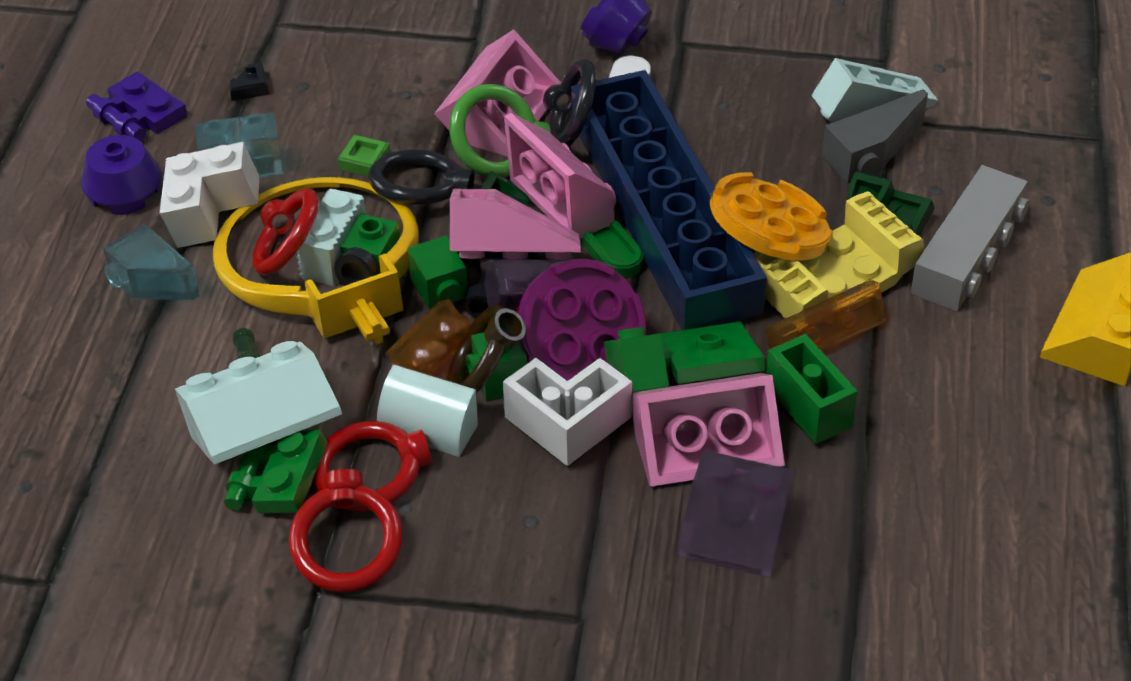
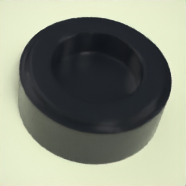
(355, 265)

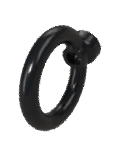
(580, 70)
(454, 177)

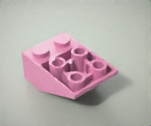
(497, 223)

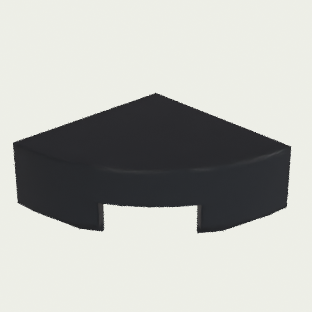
(250, 83)

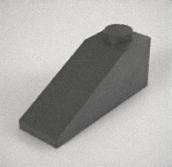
(873, 136)

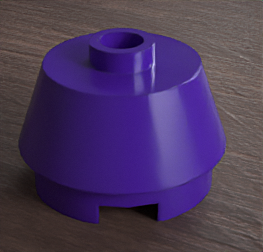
(616, 24)
(120, 174)

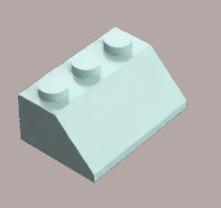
(256, 401)

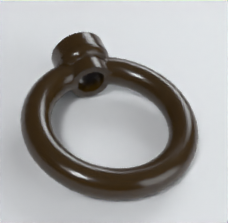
(501, 329)

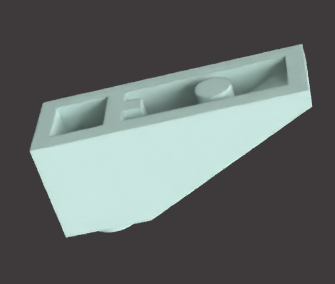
(857, 87)

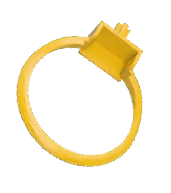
(339, 310)

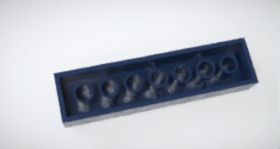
(667, 205)

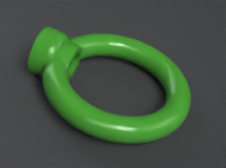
(458, 121)

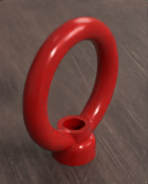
(303, 198)
(411, 448)
(345, 490)

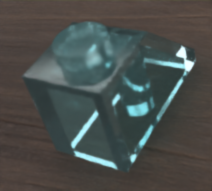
(149, 267)

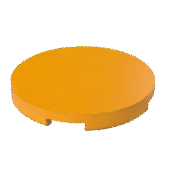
(771, 217)

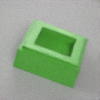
(361, 154)

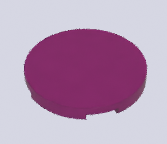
(574, 311)

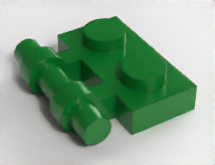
(286, 476)

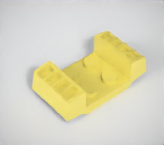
(866, 247)

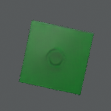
(712, 353)

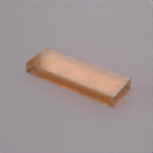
(833, 318)

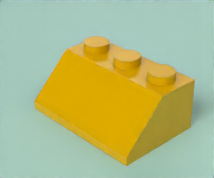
(1096, 323)

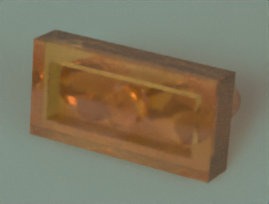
(430, 339)

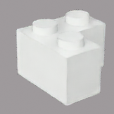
(202, 186)
(567, 414)

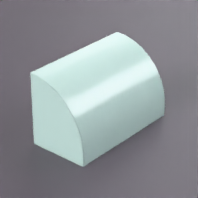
(432, 404)

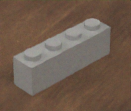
(970, 238)

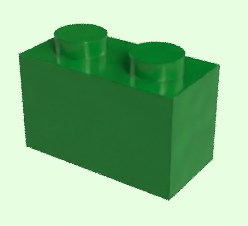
(811, 388)

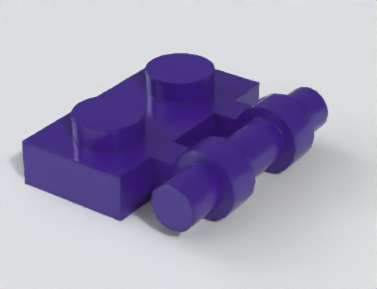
(137, 105)

